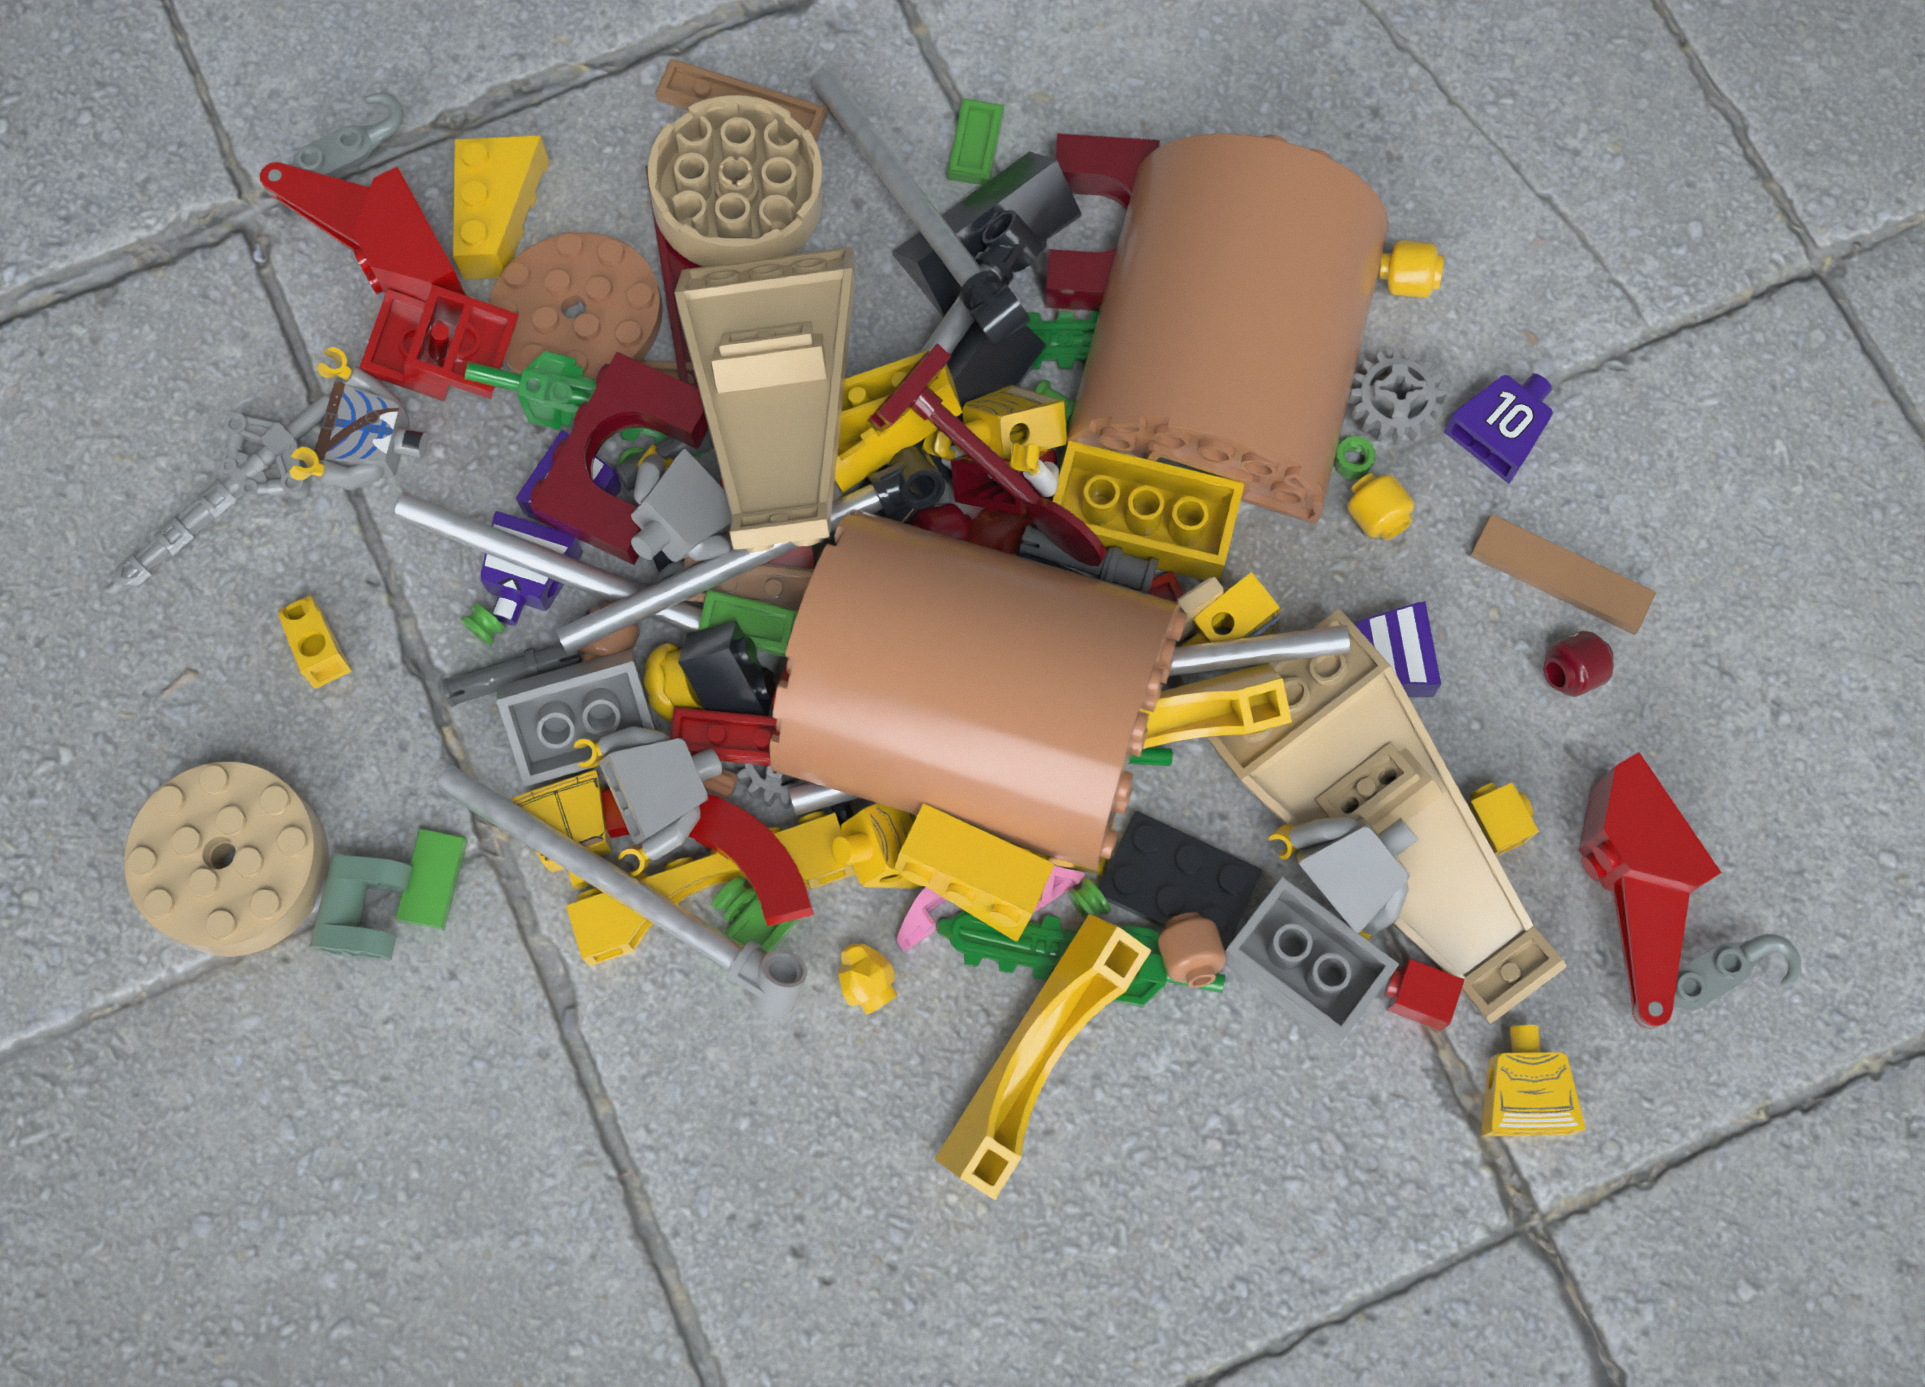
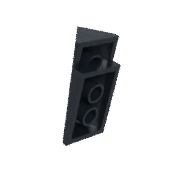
(1029, 186)
(984, 369)

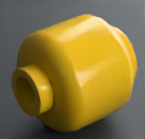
(1412, 268)
(1381, 506)

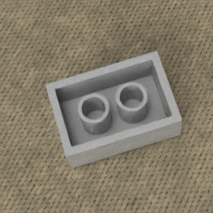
(569, 704)
(1309, 962)

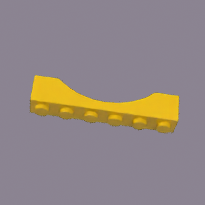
(1220, 706)
(611, 929)
(993, 1127)

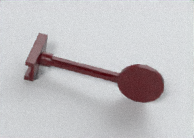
(1052, 519)

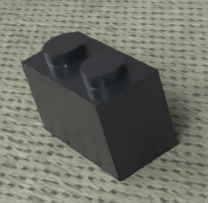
(726, 671)

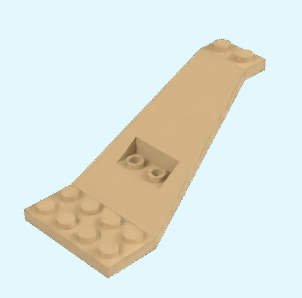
(772, 381)
(1343, 742)

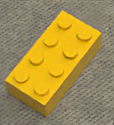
(1151, 508)

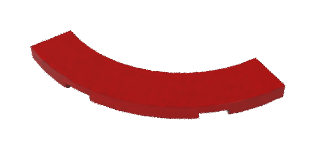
(750, 847)

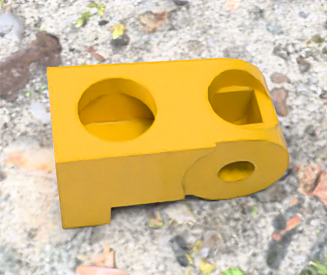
(313, 642)

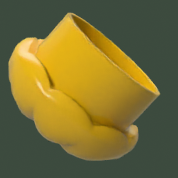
(668, 683)

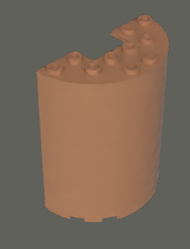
(1235, 316)
(972, 685)

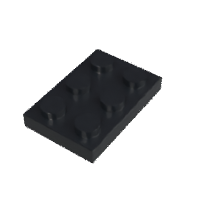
(1172, 874)

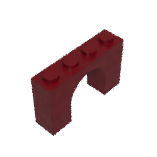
(1097, 168)
(624, 398)

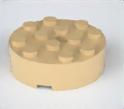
(735, 181)
(180, 850)

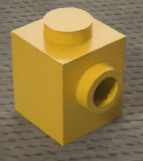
(1503, 816)

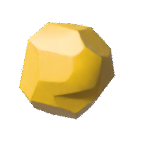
(866, 977)

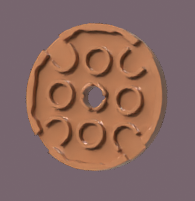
(585, 267)

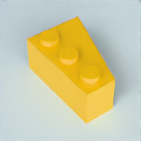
(492, 199)
(861, 445)
(974, 870)

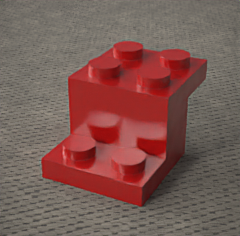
(431, 341)

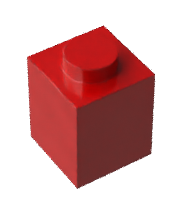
(1424, 994)

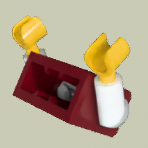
(979, 489)

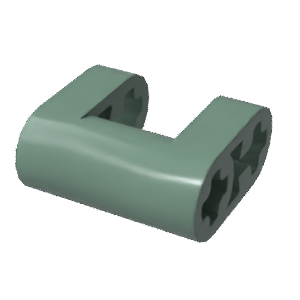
(343, 902)

